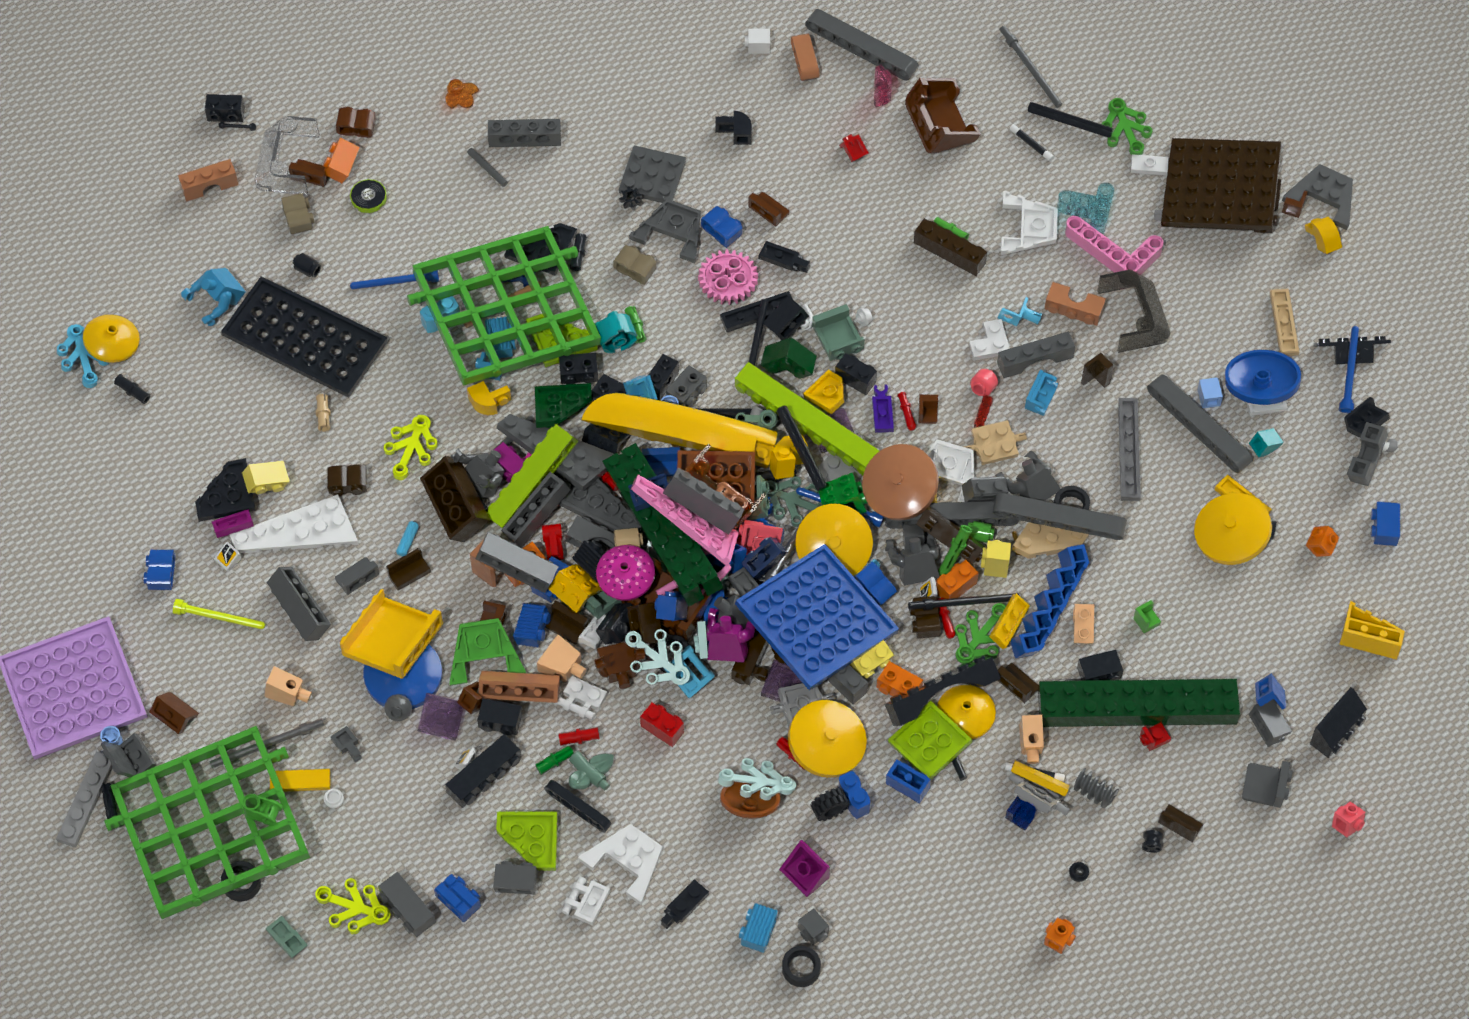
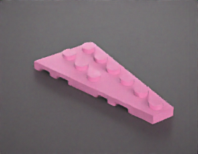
(704, 533)

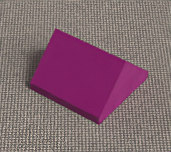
(805, 869)

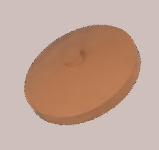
(900, 482)

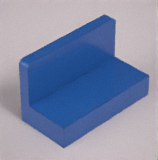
(662, 460)
(1270, 689)

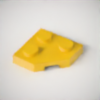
(826, 392)

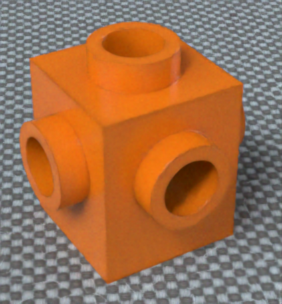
(1322, 541)
(1059, 935)

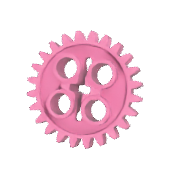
(728, 277)

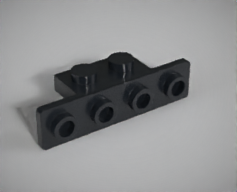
(1364, 348)

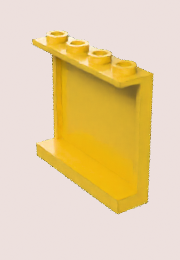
(390, 635)

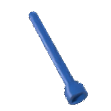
(431, 276)
(1346, 404)
(874, 517)

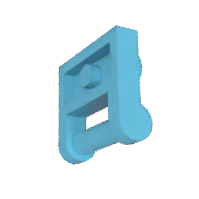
(693, 684)

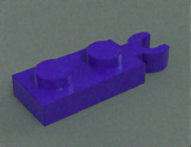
(882, 411)

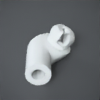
(807, 324)

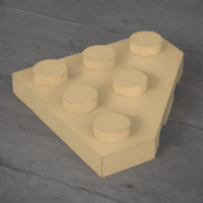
(1047, 540)

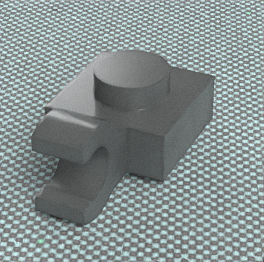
(346, 741)

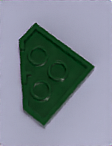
(559, 402)

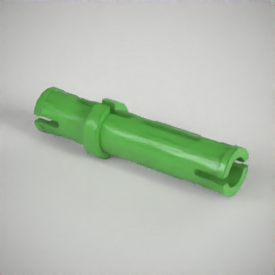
(957, 545)

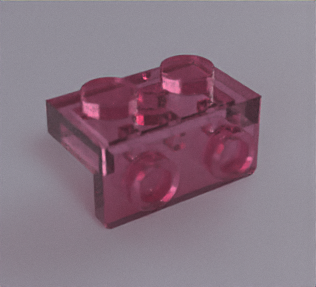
(882, 86)

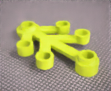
(411, 443)
(355, 907)

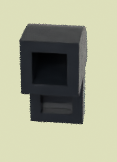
(738, 124)

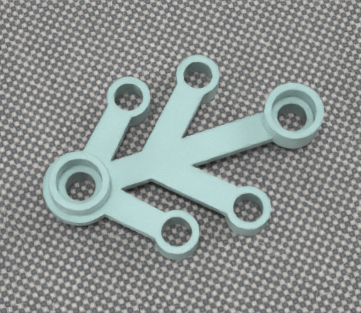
(660, 659)
(779, 784)

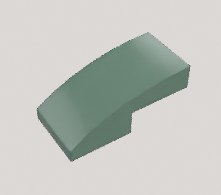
(286, 937)

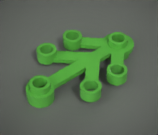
(1126, 125)
(978, 637)

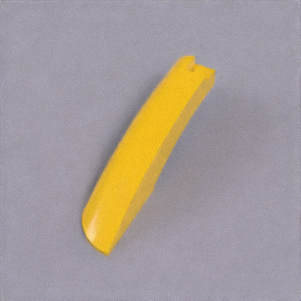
(680, 425)

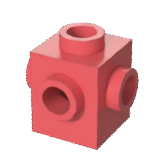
(1348, 819)

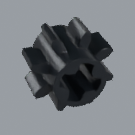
(631, 202)

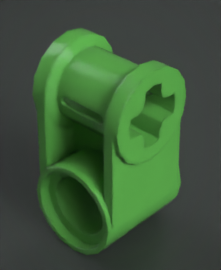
(265, 810)

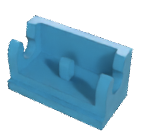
(640, 386)
(1041, 393)

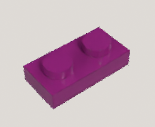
(232, 523)

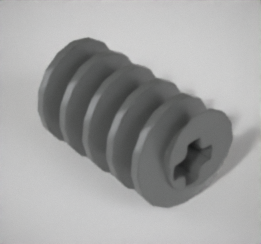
(1095, 789)

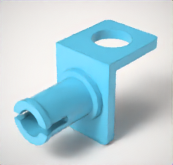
(1024, 313)

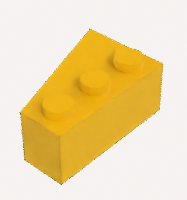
(1370, 634)

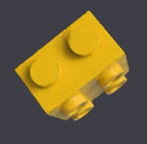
(574, 587)

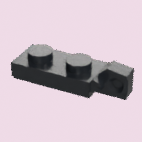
(783, 257)
(684, 904)

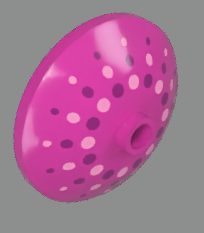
(629, 582)

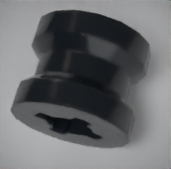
(1152, 841)

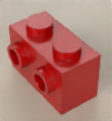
(662, 724)

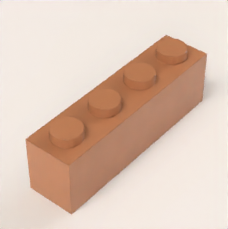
(519, 686)

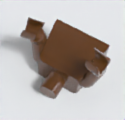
(615, 661)

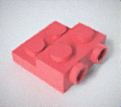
(754, 532)

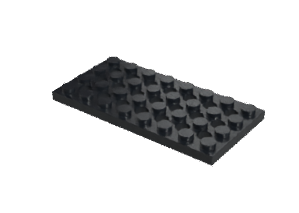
(296, 361)

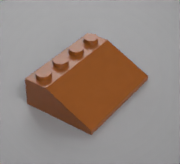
(732, 467)

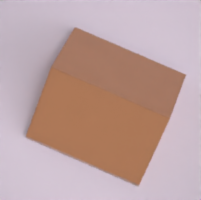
(482, 570)

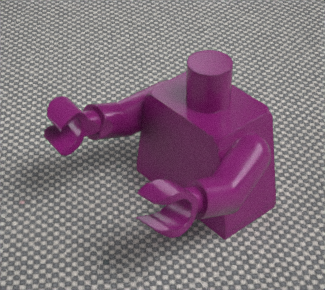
(726, 639)

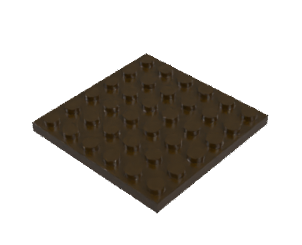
(1221, 184)

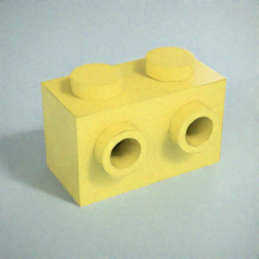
(265, 477)
(996, 558)
(876, 657)

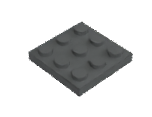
(653, 173)

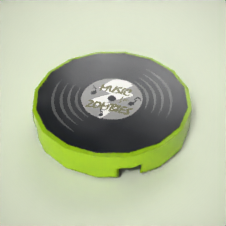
(368, 196)

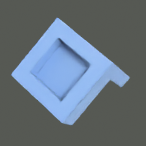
(1210, 392)

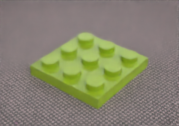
(930, 741)

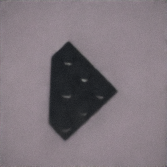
(563, 236)
(226, 493)

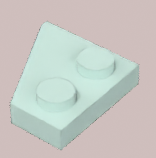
(700, 640)

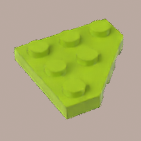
(545, 339)
(531, 836)

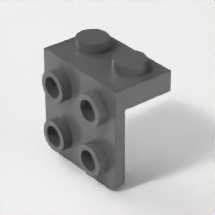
(129, 757)
(1267, 784)

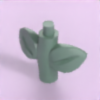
(590, 771)

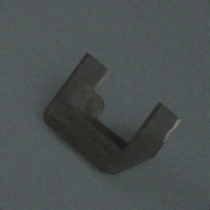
(1153, 326)

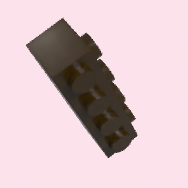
(950, 247)

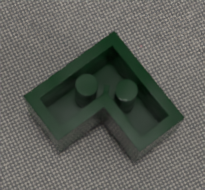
(789, 356)

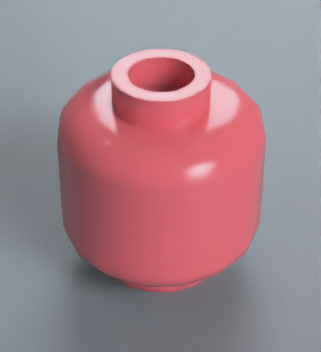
(984, 382)

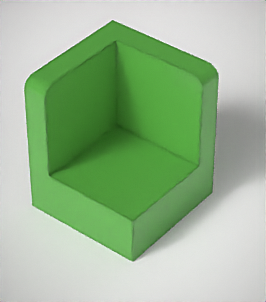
(1146, 617)

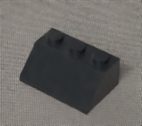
(1339, 724)

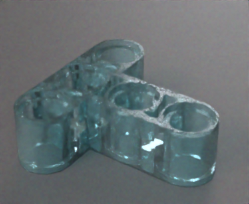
(1092, 207)

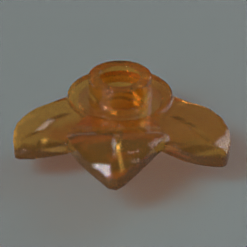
(462, 95)

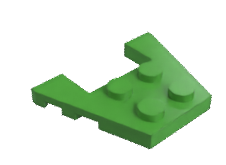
(480, 642)

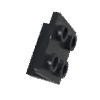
(604, 438)

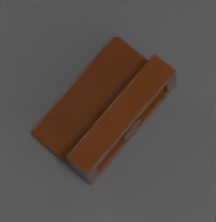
(313, 172)
(768, 208)
(172, 711)

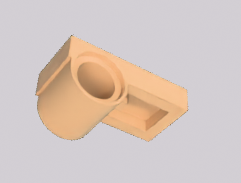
(1083, 623)

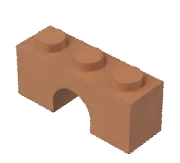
(196, 181)
(1087, 311)

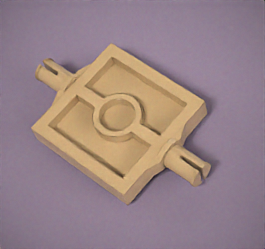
(995, 442)

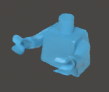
(221, 287)

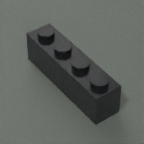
(483, 771)

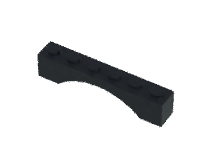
(908, 707)

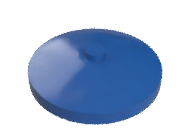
(1262, 377)
(422, 678)

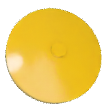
(1233, 528)
(841, 531)
(827, 738)

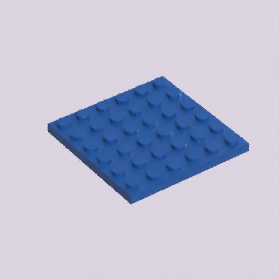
(816, 616)

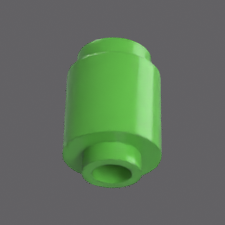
(981, 531)

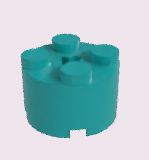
(616, 332)

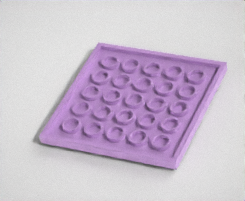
(71, 687)

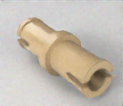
(323, 412)

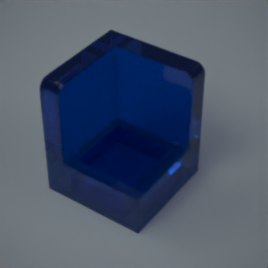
(1021, 813)

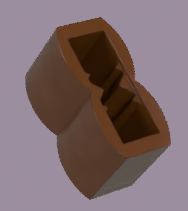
(355, 122)

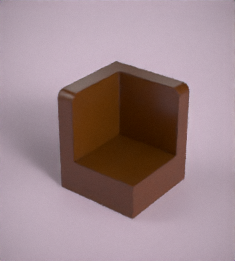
(1294, 207)
(927, 409)
(493, 611)
(470, 699)

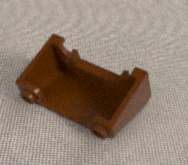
(937, 116)
(683, 628)

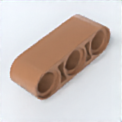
(805, 57)

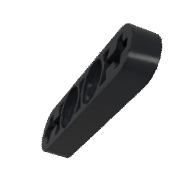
(577, 806)

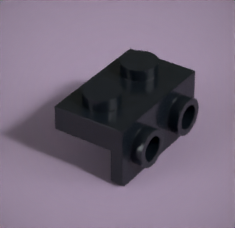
(1365, 412)

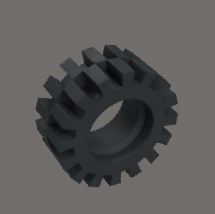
(830, 804)

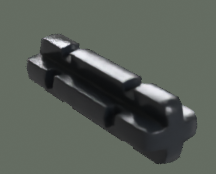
(109, 800)

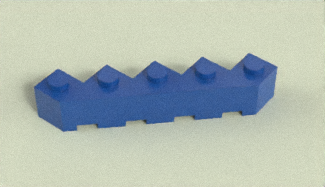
(1051, 602)

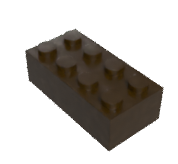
(454, 499)

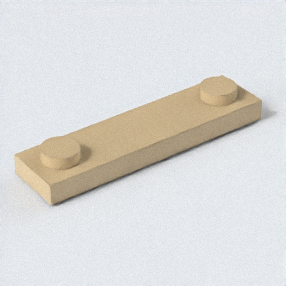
(1284, 322)

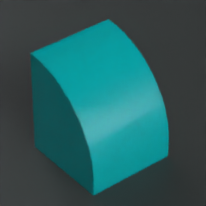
(1265, 442)

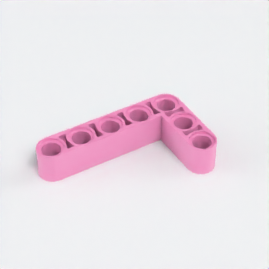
(1111, 250)

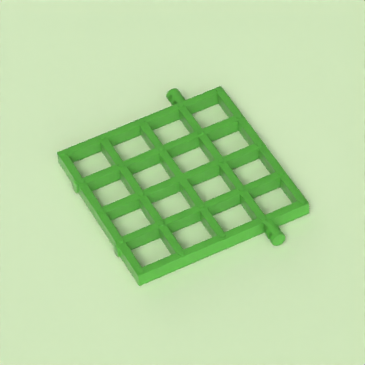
(505, 304)
(209, 821)

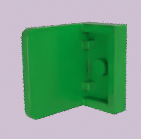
(844, 490)

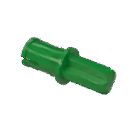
(554, 760)

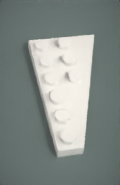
(301, 529)

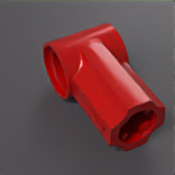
(552, 538)

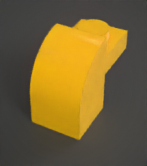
(1325, 234)
(486, 401)

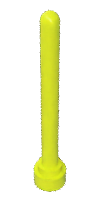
(181, 607)

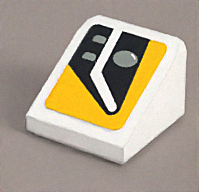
(227, 556)
(928, 588)
(466, 757)

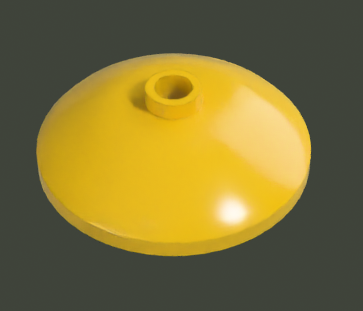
(109, 345)
(974, 720)

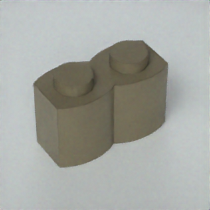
(297, 213)
(635, 264)

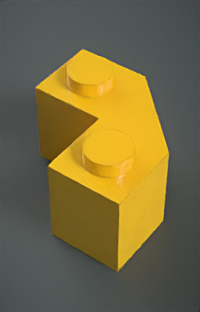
(784, 458)

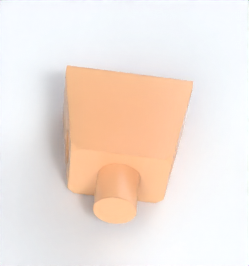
(561, 660)
(285, 687)
(1031, 731)

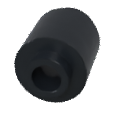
(306, 265)

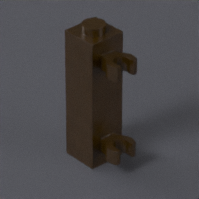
(945, 531)
(745, 671)

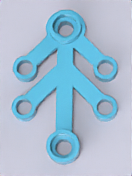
(79, 352)

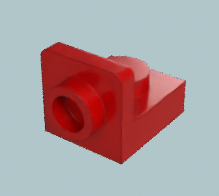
(854, 147)
(1154, 736)

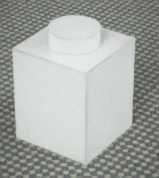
(758, 41)

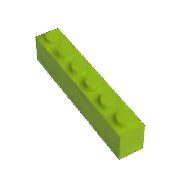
(545, 459)

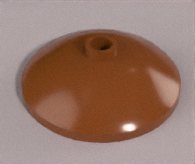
(750, 807)

